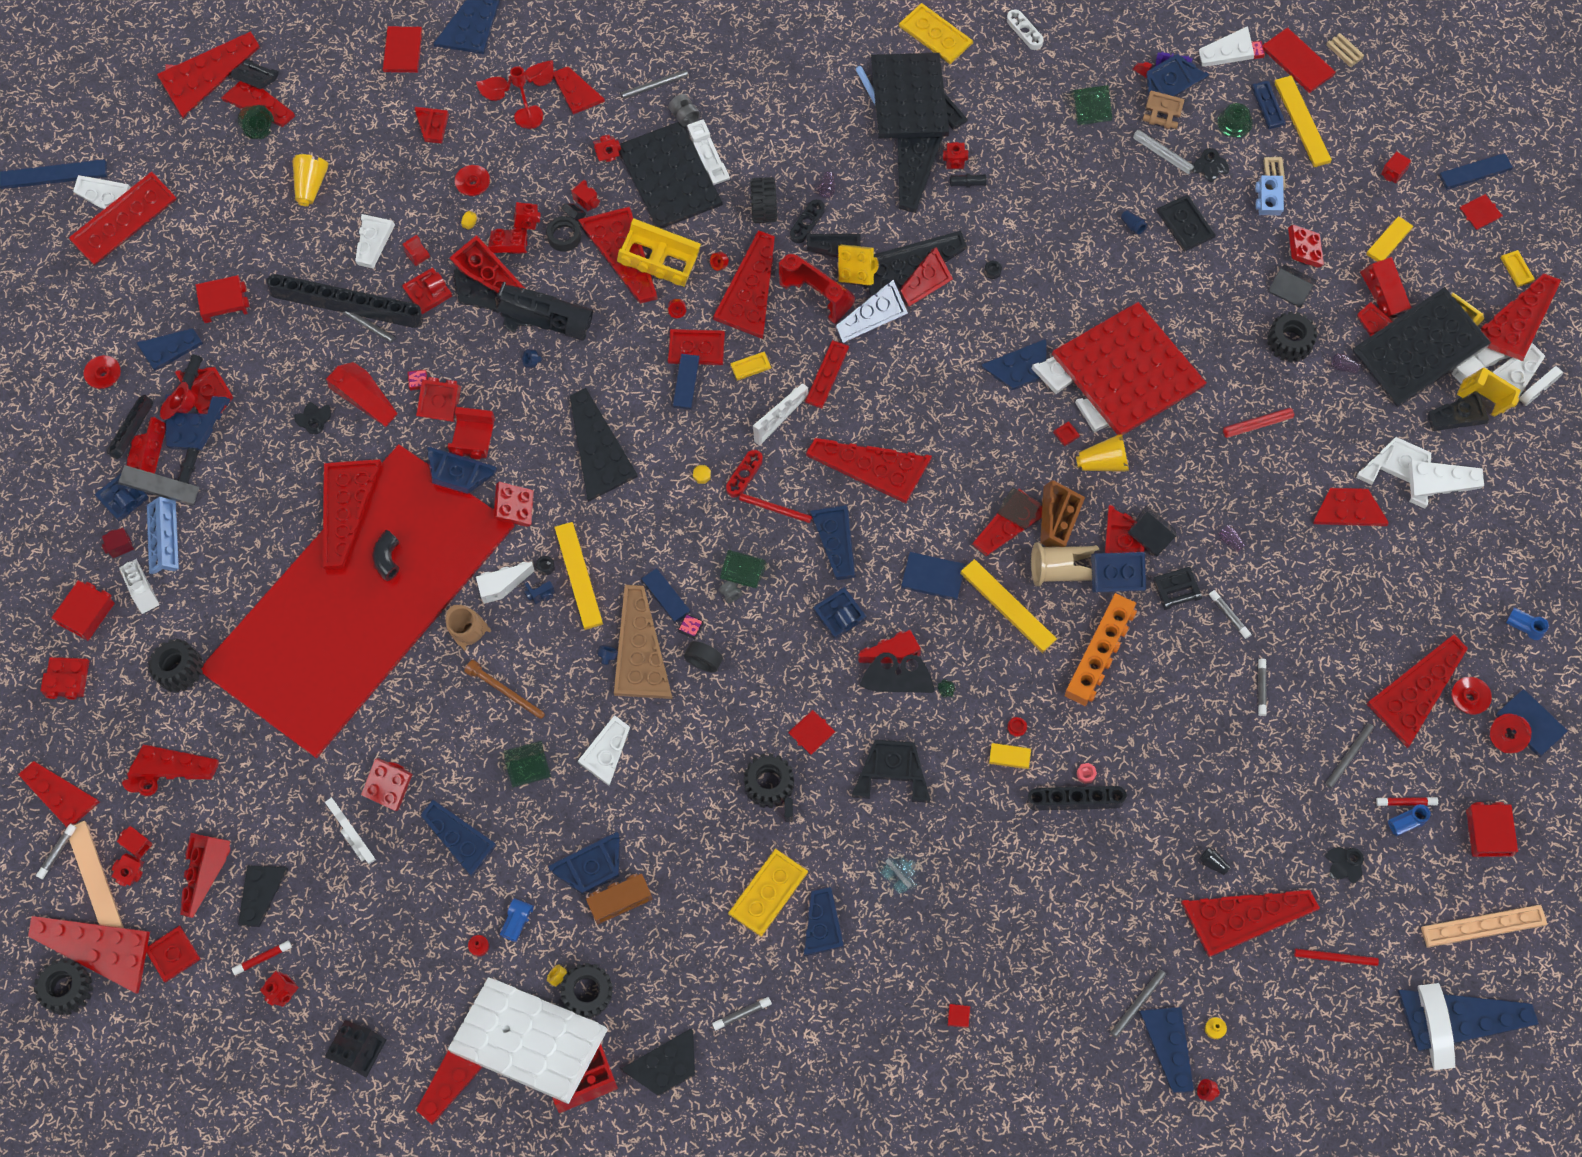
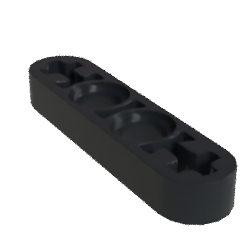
(130, 427)

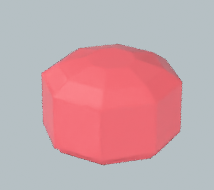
(1086, 773)

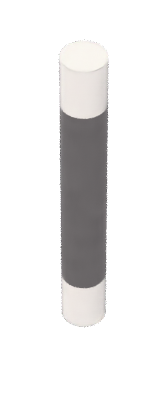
(1230, 615)
(1262, 687)
(56, 851)
(741, 1013)

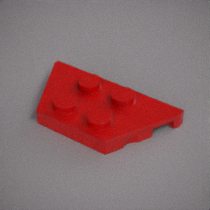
(207, 385)
(1350, 507)
(1116, 533)

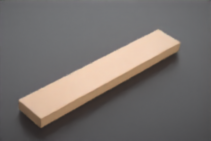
(94, 877)
(1484, 926)

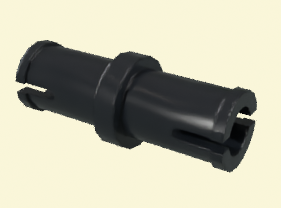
(968, 180)
(191, 371)
(187, 466)

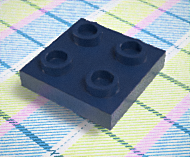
(120, 499)
(839, 613)

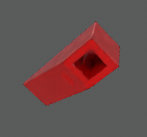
(900, 646)

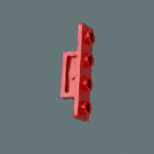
(147, 447)

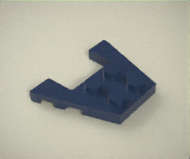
(193, 430)

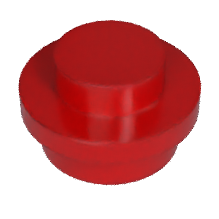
(1017, 726)

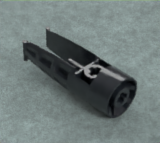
(545, 311)

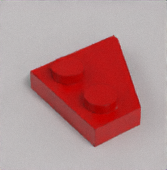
(432, 123)

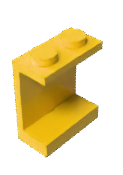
(1491, 387)

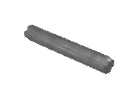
(1163, 151)

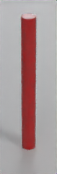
(776, 508)
(1336, 957)

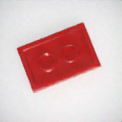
(402, 49)
(703, 343)

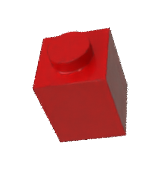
(1396, 167)
(134, 842)

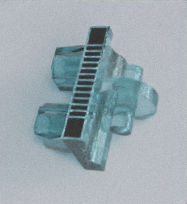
(905, 881)

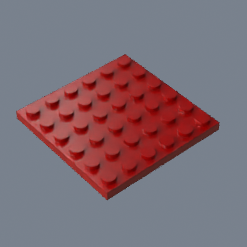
(1128, 369)

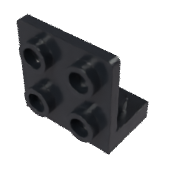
(356, 1047)

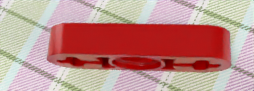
(744, 481)

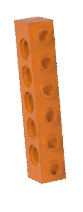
(1120, 607)

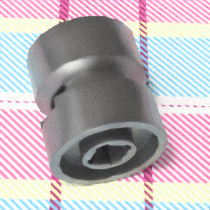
(684, 110)

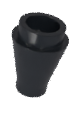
(1214, 861)

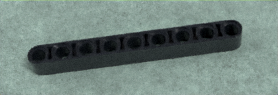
(345, 300)

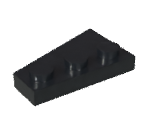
(828, 243)

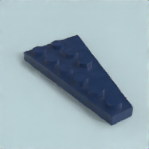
(469, 27)
(1468, 1016)

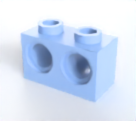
(1274, 196)

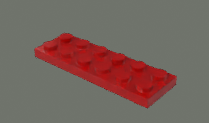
(122, 218)

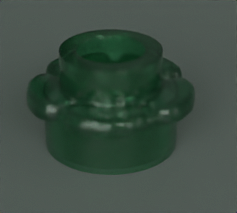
(948, 686)

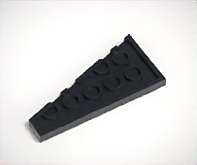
(915, 165)
(903, 261)
(601, 455)

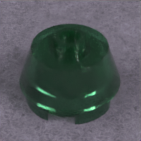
(1235, 120)
(255, 121)

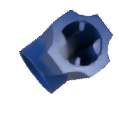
(1527, 623)
(1408, 820)
(517, 916)

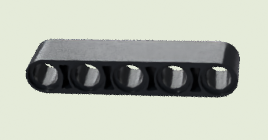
(1084, 793)

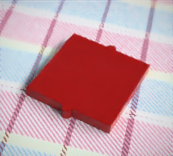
(1481, 211)
(811, 732)

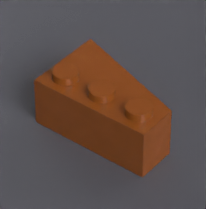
(1059, 514)

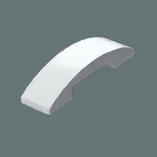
(707, 152)
(1438, 1025)

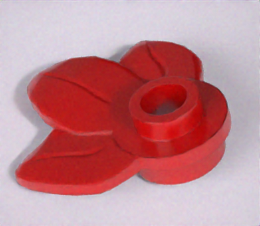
(139, 784)

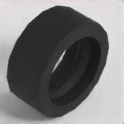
(567, 245)
(703, 656)

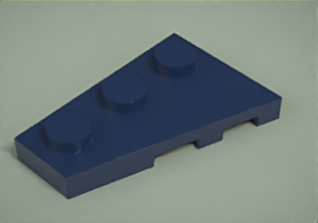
(167, 348)

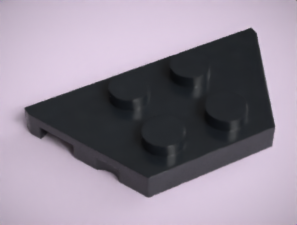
(473, 292)
(665, 1065)

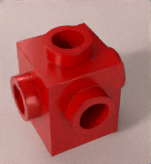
(601, 145)
(955, 155)
(526, 216)
(130, 863)
(278, 989)

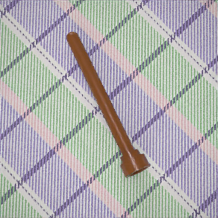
(473, 669)

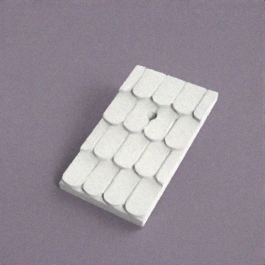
(528, 1040)

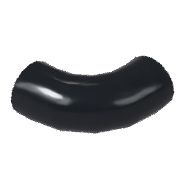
(383, 555)

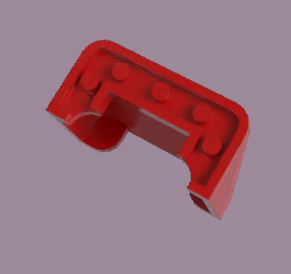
(797, 271)

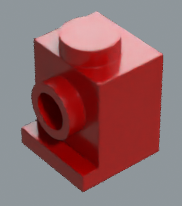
(585, 196)

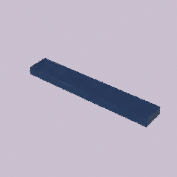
(52, 174)

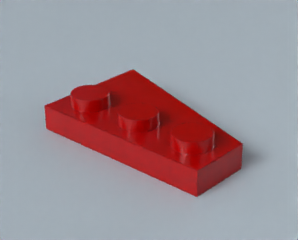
(925, 279)

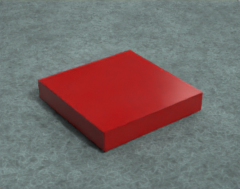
(172, 954)

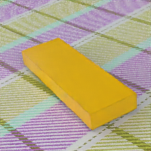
(1389, 239)

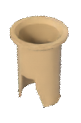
(1058, 563)

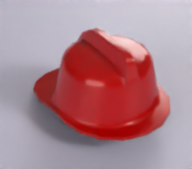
(180, 401)

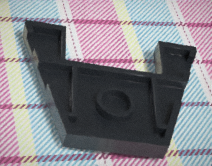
(892, 762)

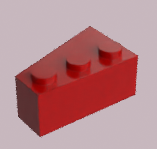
(1386, 287)

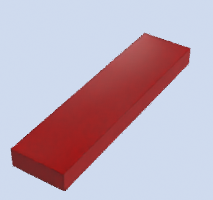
(827, 374)

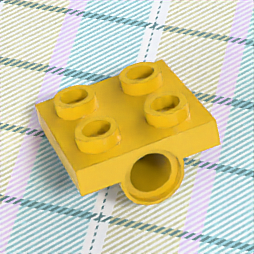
(856, 264)

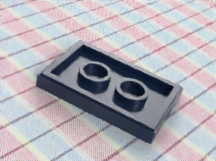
(1118, 572)
(933, 576)
(1544, 726)

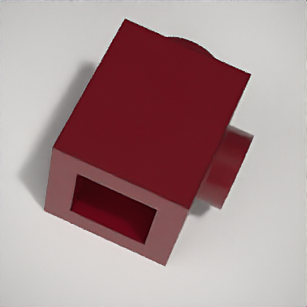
(117, 542)

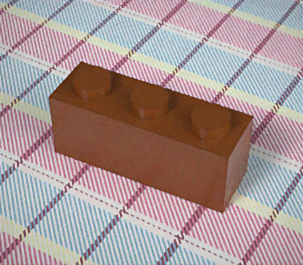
(619, 898)

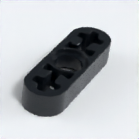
(807, 214)

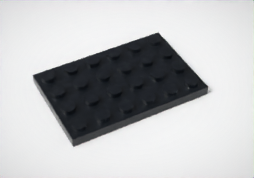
(909, 95)
(669, 175)
(1421, 346)

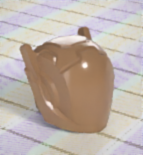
(458, 619)

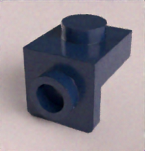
(542, 593)

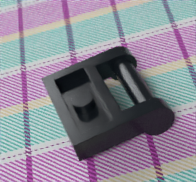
(254, 74)
(1175, 582)

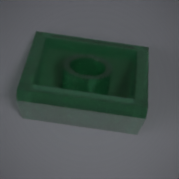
(743, 569)
(526, 764)

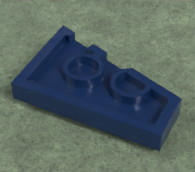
(823, 924)

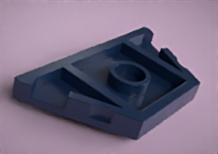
(1174, 76)
(1015, 368)
(457, 471)
(591, 865)

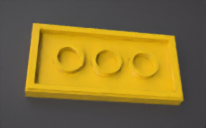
(935, 33)
(768, 892)

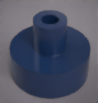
(530, 358)
(607, 653)

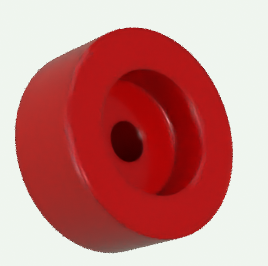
(719, 261)
(676, 308)
(478, 945)
(1207, 1090)

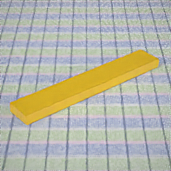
(1302, 121)
(578, 576)
(1008, 606)

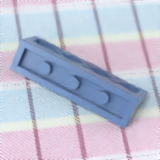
(165, 535)

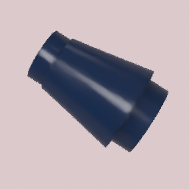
(1134, 223)

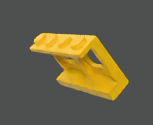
(662, 245)

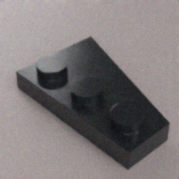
(1462, 413)
(258, 892)

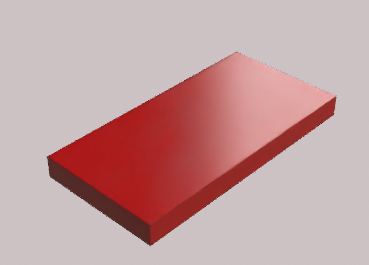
(1298, 60)

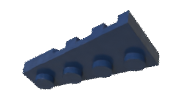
(460, 838)
(1170, 1045)

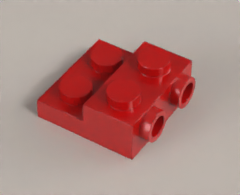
(438, 399)
(65, 678)

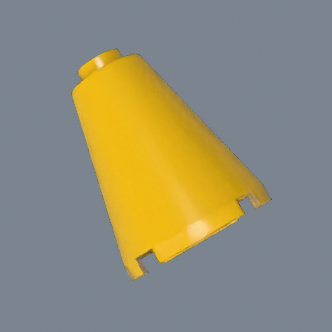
(307, 177)
(1104, 456)

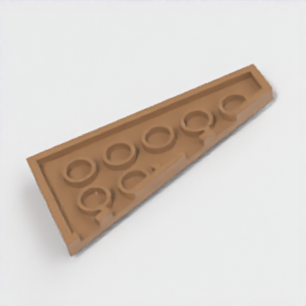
(639, 659)

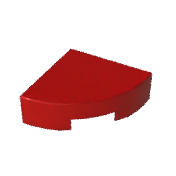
(1142, 68)

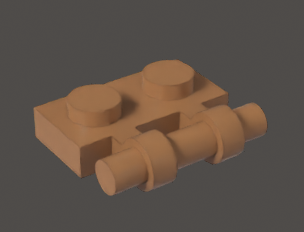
(1163, 104)

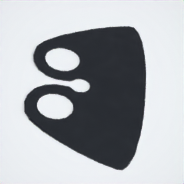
(886, 680)

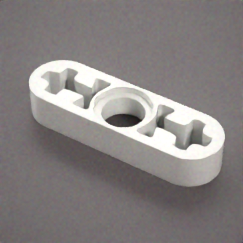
(1024, 23)
(1545, 382)

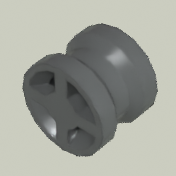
(730, 591)

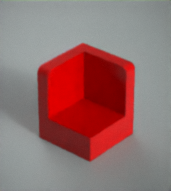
(415, 250)

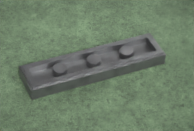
(158, 485)

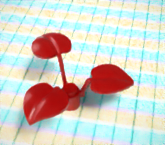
(495, 88)

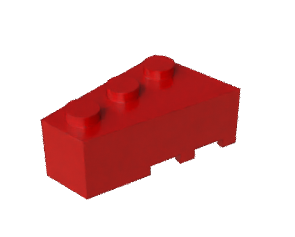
(595, 1083)

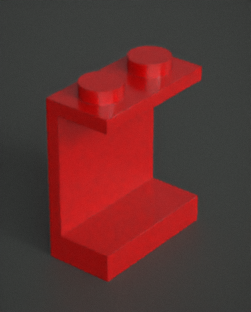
(472, 433)

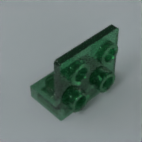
(1092, 104)

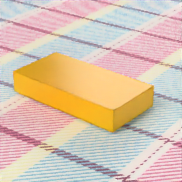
(1517, 268)
(750, 366)
(1010, 756)

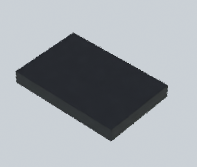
(1186, 223)

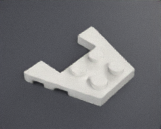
(1395, 461)
(350, 834)

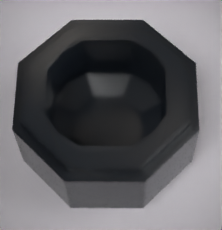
(992, 269)
(545, 565)

